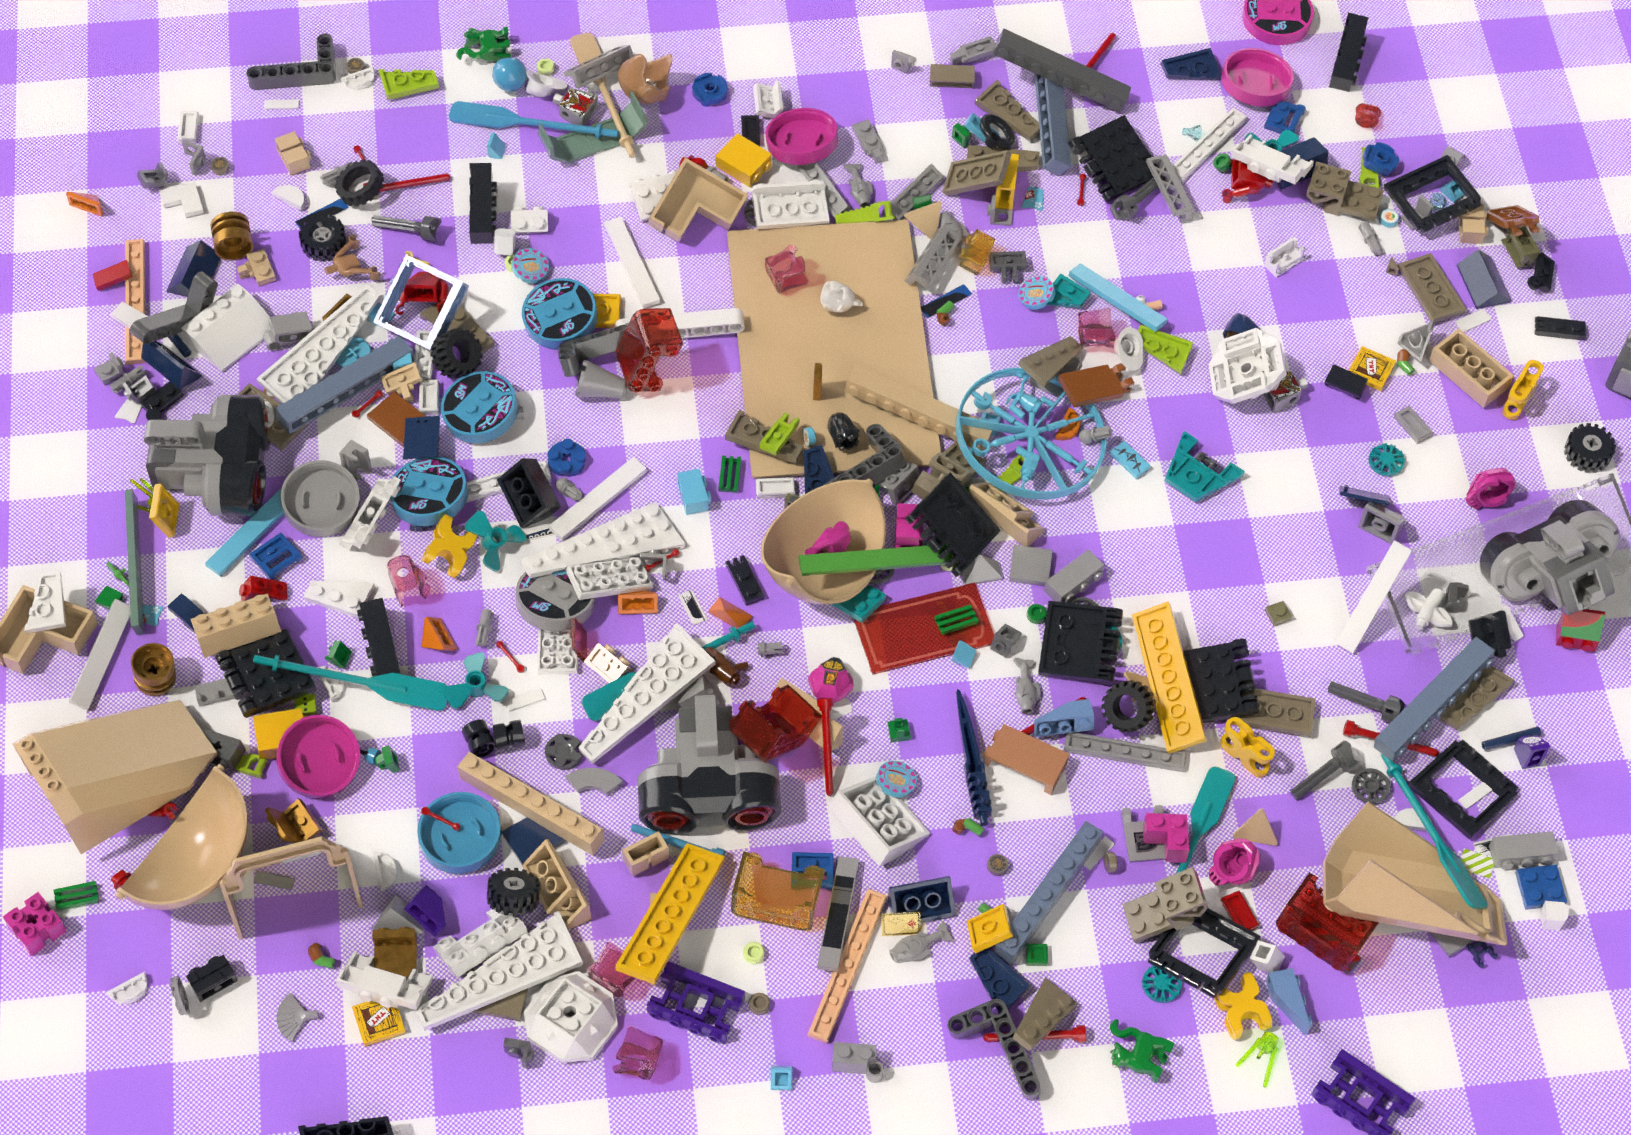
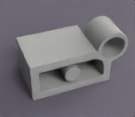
(287, 329)
(856, 1059)

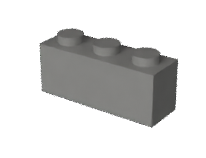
(1074, 577)
(1523, 850)

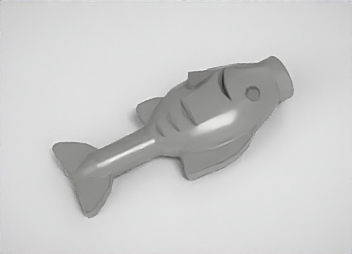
(860, 190)
(956, 226)
(1026, 691)
(915, 946)

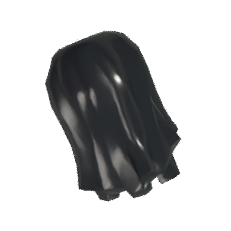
(843, 431)

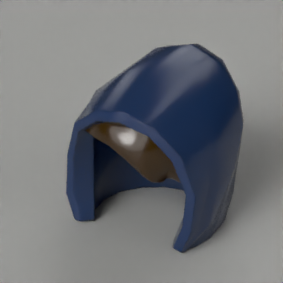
(1238, 324)

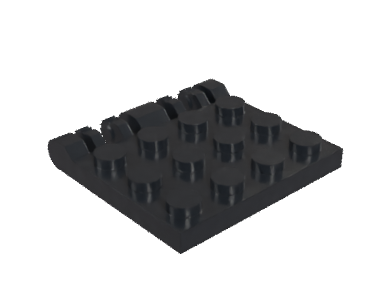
(1116, 155)
(955, 522)
(1076, 642)
(1221, 681)
(256, 683)

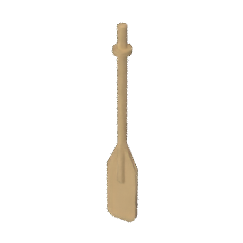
(586, 48)

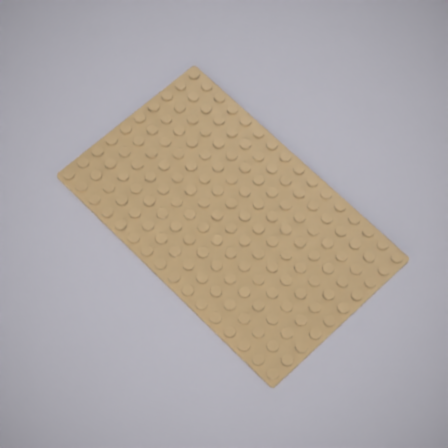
(793, 332)

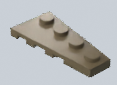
(999, 102)
(1027, 159)
(461, 320)
(1050, 360)
(749, 433)
(1478, 696)
(1044, 1014)

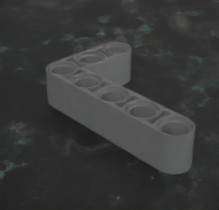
(297, 74)
(170, 321)
(588, 347)
(886, 461)
(1005, 1040)

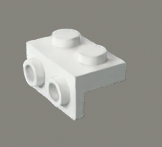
(768, 100)
(529, 220)

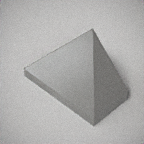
(982, 571)

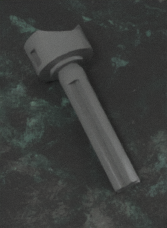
(1128, 204)
(426, 228)
(1390, 708)
(1342, 758)

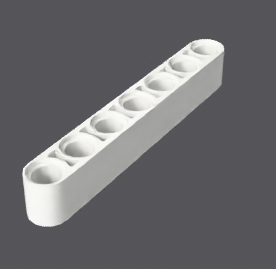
(705, 322)

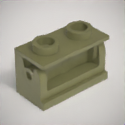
(1521, 248)

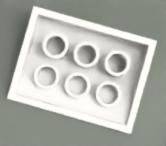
(227, 328)
(877, 820)

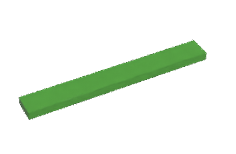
(870, 560)

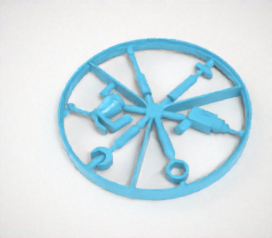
(1031, 432)

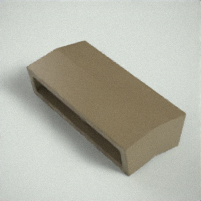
(952, 76)

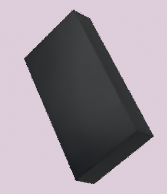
(751, 128)

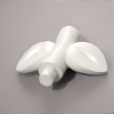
(1428, 609)

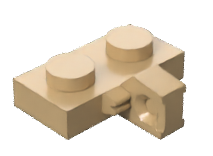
(258, 267)
(402, 381)

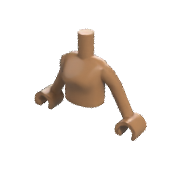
(349, 264)

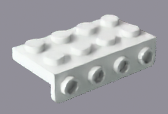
(649, 192)
(790, 204)

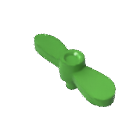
(117, 573)

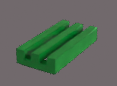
(731, 461)
(956, 616)
(76, 892)

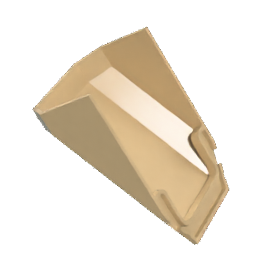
(116, 767)
(1396, 878)
(233, 882)

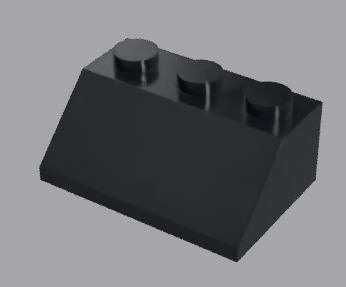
(528, 492)

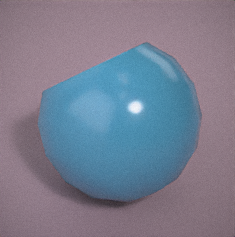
(509, 74)

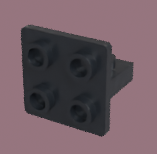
(1493, 631)

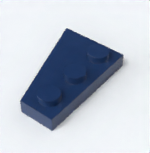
(1193, 65)
(816, 468)
(998, 978)

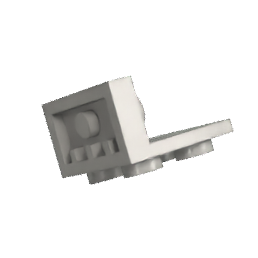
(901, 482)

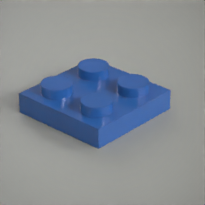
(1540, 885)

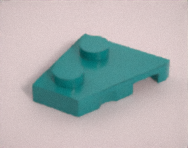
(1069, 293)
(863, 603)

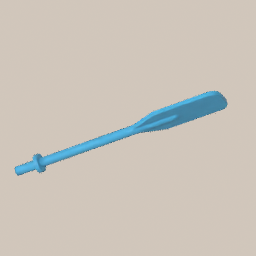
(500, 117)

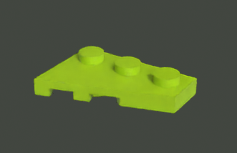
(401, 84)
(1166, 348)

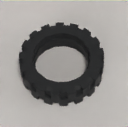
(364, 194)

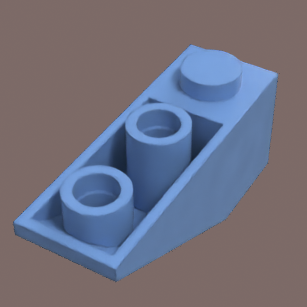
(1068, 718)
(1286, 995)

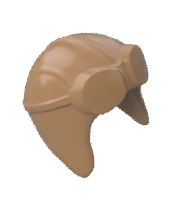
(646, 78)

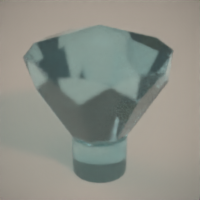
(1194, 132)
(1438, 201)

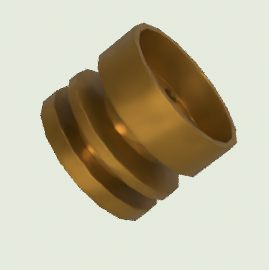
(231, 235)
(153, 659)

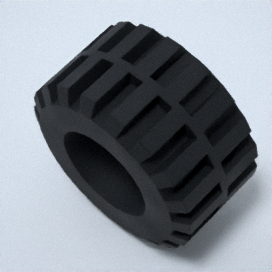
(468, 349)
(1112, 706)

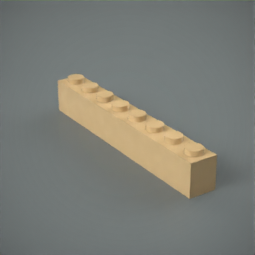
(911, 405)
(531, 803)

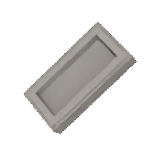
(1413, 424)

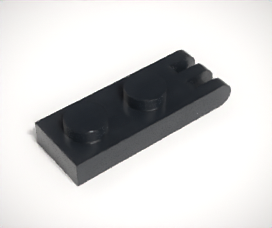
(1560, 328)
(745, 580)

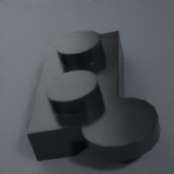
(1542, 274)
(161, 400)

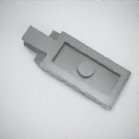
(973, 51)
(868, 140)

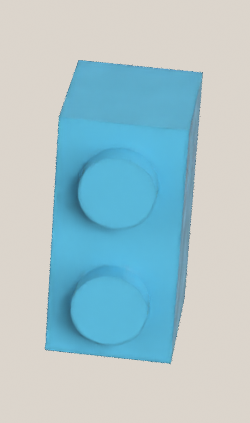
(693, 491)

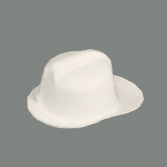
(543, 85)
(1130, 348)

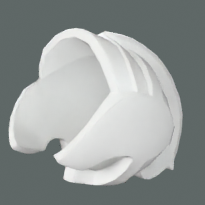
(838, 297)

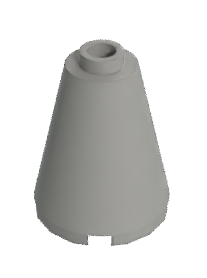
(599, 383)

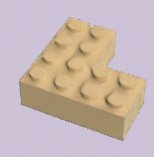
(694, 192)
(19, 648)

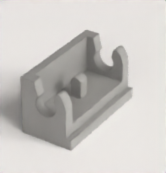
(355, 458)

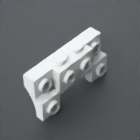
(1269, 161)
(374, 507)
(480, 943)
(383, 986)

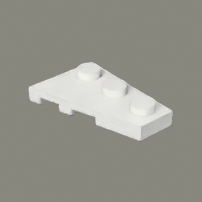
(339, 596)
(48, 604)

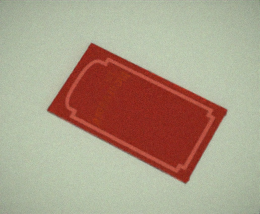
(908, 635)

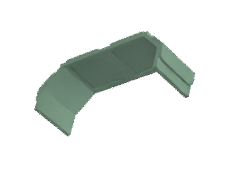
(580, 145)

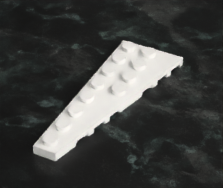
(317, 352)
(615, 540)
(663, 677)
(527, 962)

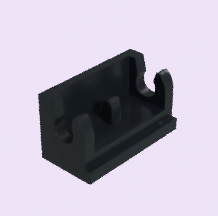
(1346, 381)

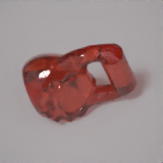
(1367, 115)

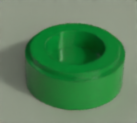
(1222, 162)
(1036, 614)

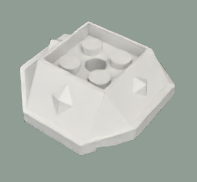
(1246, 366)
(577, 1036)

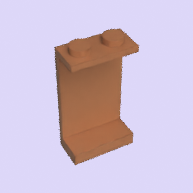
(1027, 756)

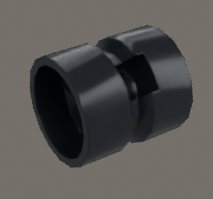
(508, 734)
(478, 738)

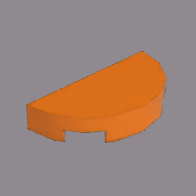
(1071, 429)

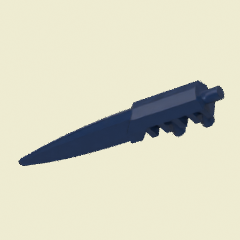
(973, 767)

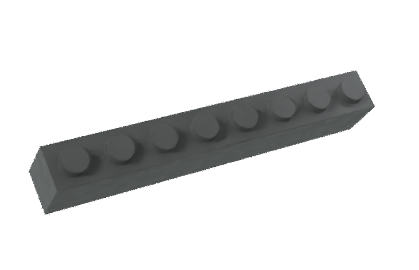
(1061, 70)

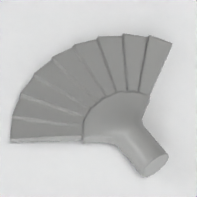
(292, 1016)

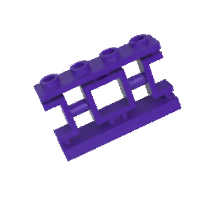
(702, 987)
(1370, 1082)

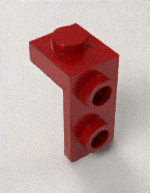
(259, 586)

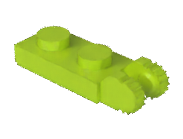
(779, 434)

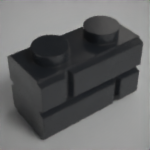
(211, 977)

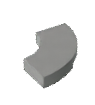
(594, 779)

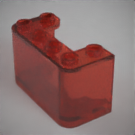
(646, 338)
(776, 726)
(1319, 930)

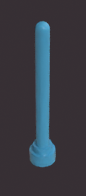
(671, 840)

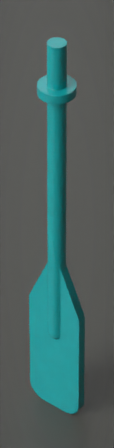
(390, 686)
(602, 699)
(1208, 806)
(1448, 859)

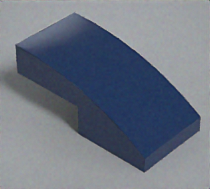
(184, 610)

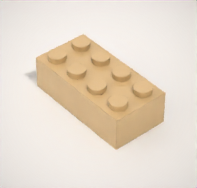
(1471, 368)
(235, 625)

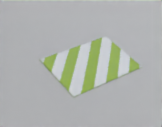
(1477, 863)

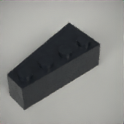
(1349, 52)
(482, 203)
(379, 637)
(366, 1126)

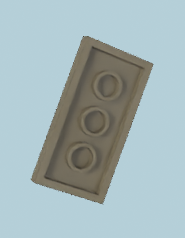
(977, 173)
(1431, 288)
(276, 433)
(1282, 713)

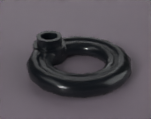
(993, 139)

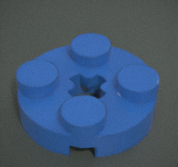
(711, 97)
(1383, 166)
(562, 449)

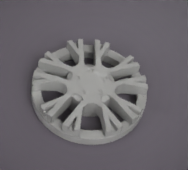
(180, 996)

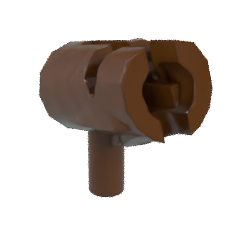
(725, 670)

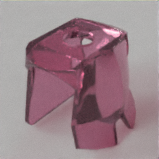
(786, 269)
(1096, 328)
(414, 578)
(605, 971)
(638, 1054)

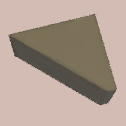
(1392, 267)

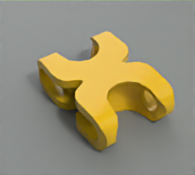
(1522, 389)
(449, 546)
(1247, 747)
(1243, 1006)

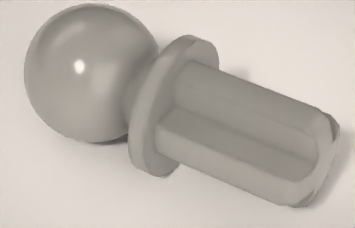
(1087, 436)
(568, 489)

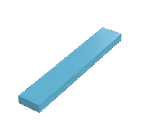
(1118, 297)
(246, 536)

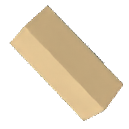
(1007, 513)
(817, 734)
(557, 886)

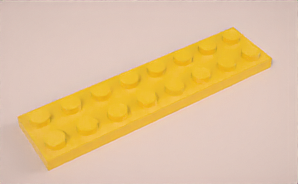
(1169, 677)
(670, 913)

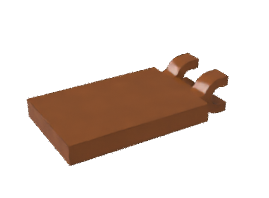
(1513, 218)
(1095, 384)
(391, 416)

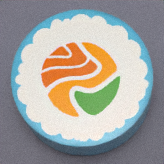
(1389, 218)
(809, 436)

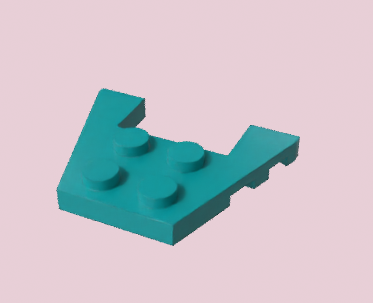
(1195, 478)

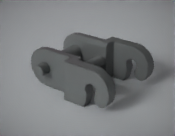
(1201, 456)

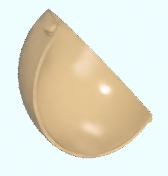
(803, 524)
(193, 850)

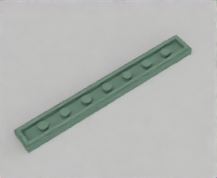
(134, 562)

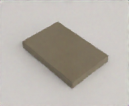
(507, 1008)

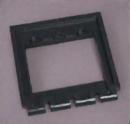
(1423, 176)
(1452, 810)
(1219, 927)

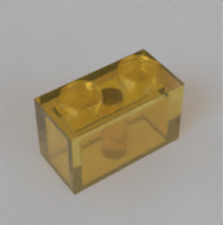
(976, 251)

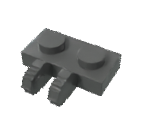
(1008, 261)

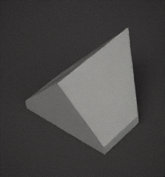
(1417, 340)
(698, 687)
(396, 917)

